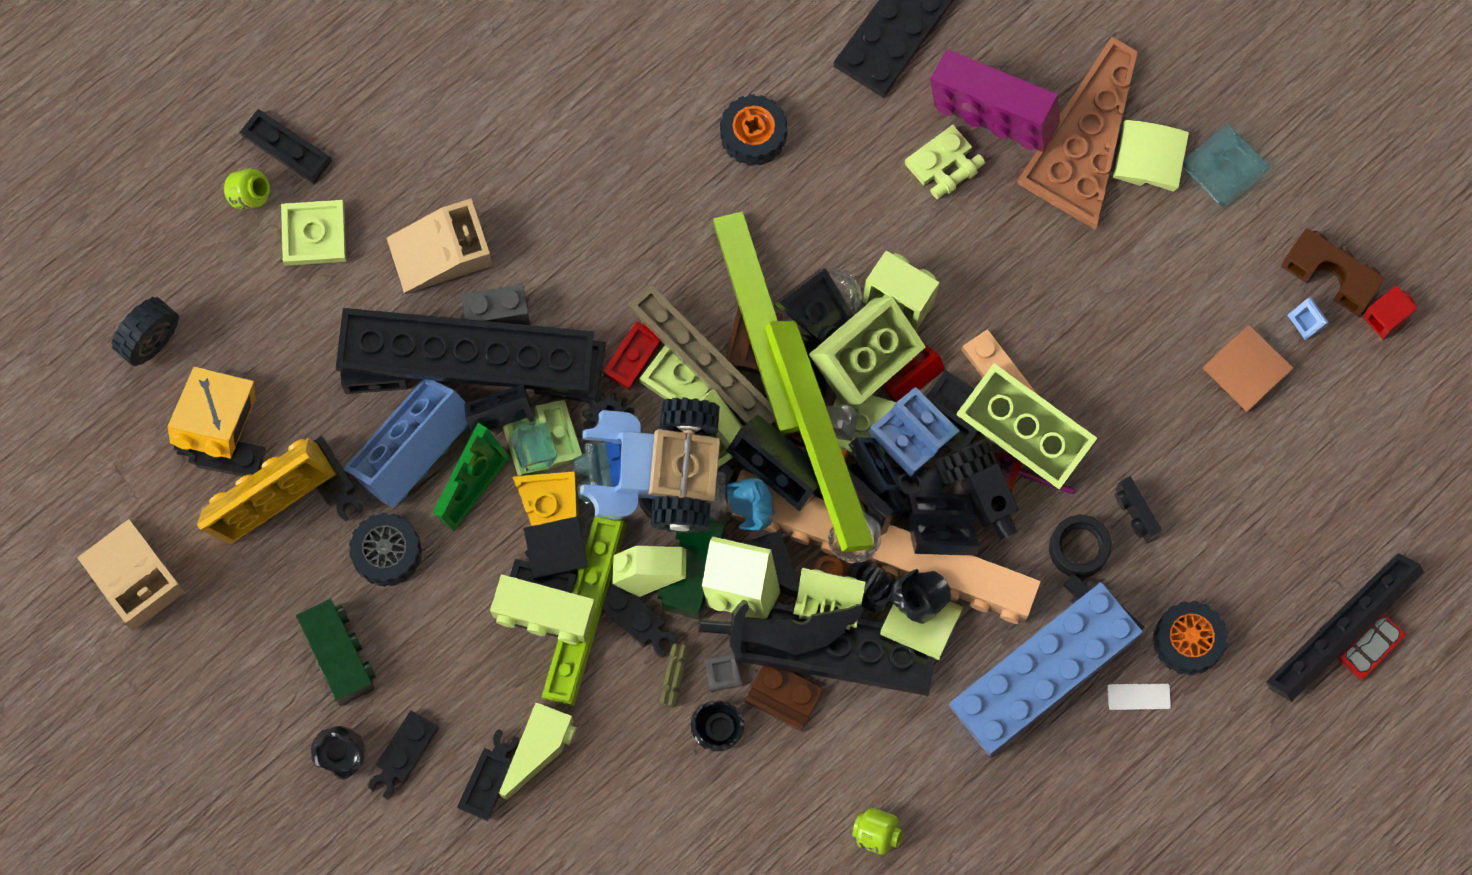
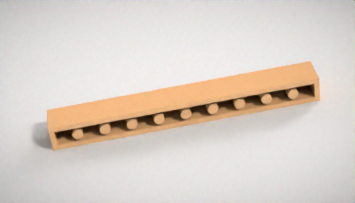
(969, 577)

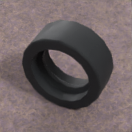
(1093, 526)

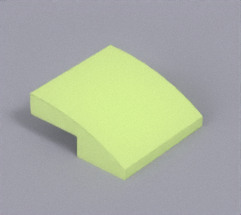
(1151, 154)
(561, 432)
(927, 637)

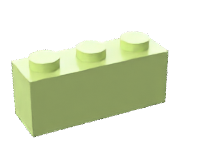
(542, 609)

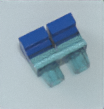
(602, 465)

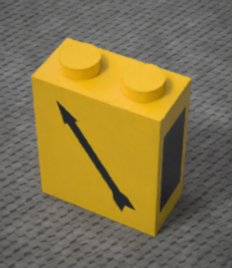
(211, 412)

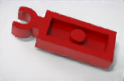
(632, 356)

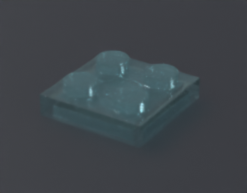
(1224, 165)

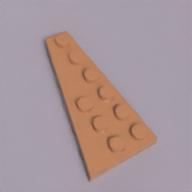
(1081, 151)

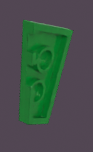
(471, 477)

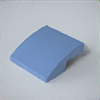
(913, 432)

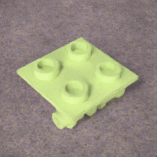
(826, 593)

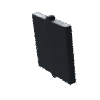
(555, 547)

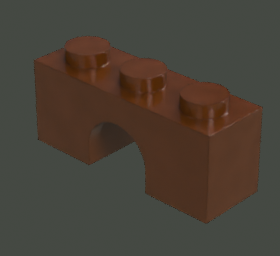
(1315, 253)

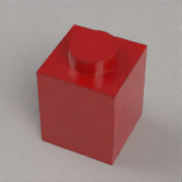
(1390, 311)

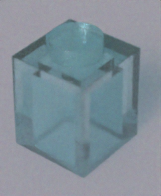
(533, 447)

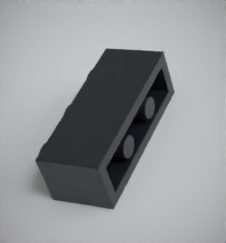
(776, 462)

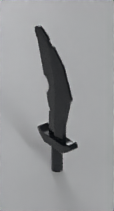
(784, 632)

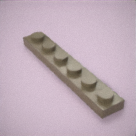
(700, 356)

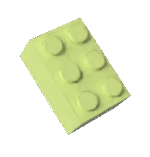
(867, 350)

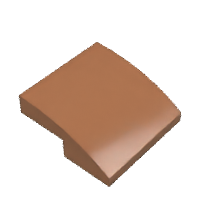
(1248, 368)

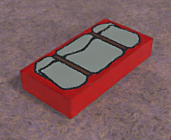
(1371, 646)

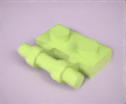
(939, 155)

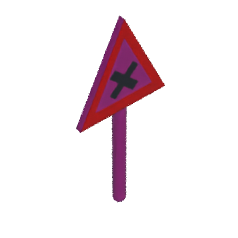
(1011, 466)

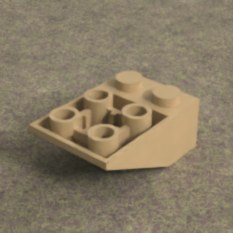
(440, 247)
(130, 575)

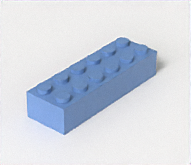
(1045, 669)

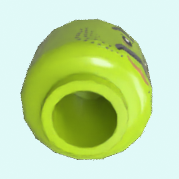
(247, 189)
(877, 831)

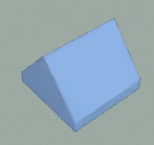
(1308, 319)

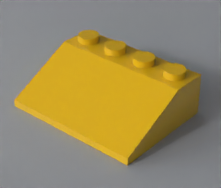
(266, 492)

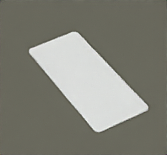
(1138, 696)

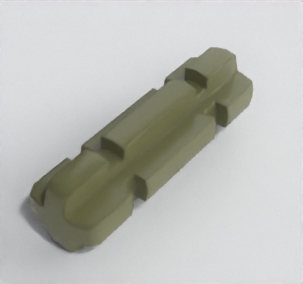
(674, 675)

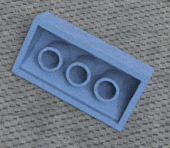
(409, 442)

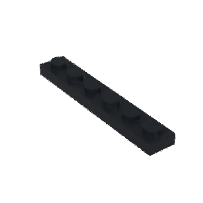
(1344, 627)

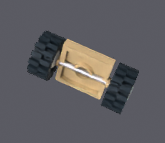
(684, 465)

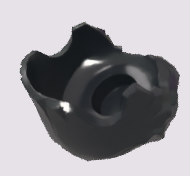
(920, 595)
(338, 751)

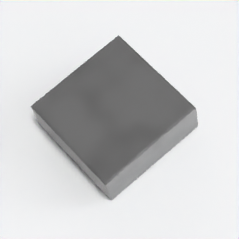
(723, 672)

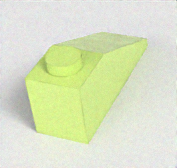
(540, 744)

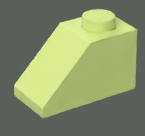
(648, 568)

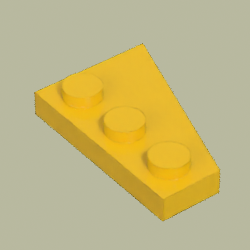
(548, 496)

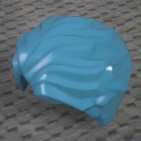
(753, 501)

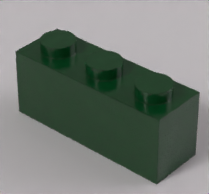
(687, 595)
(337, 651)

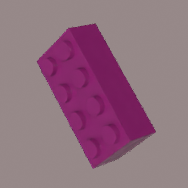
(995, 101)

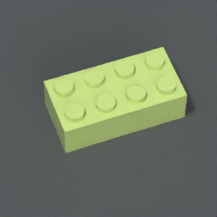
(1026, 426)

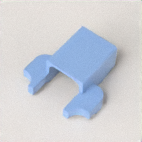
(635, 465)

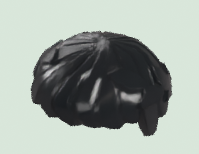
(717, 725)

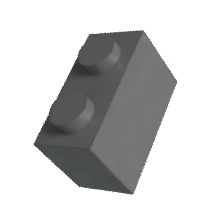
(497, 305)

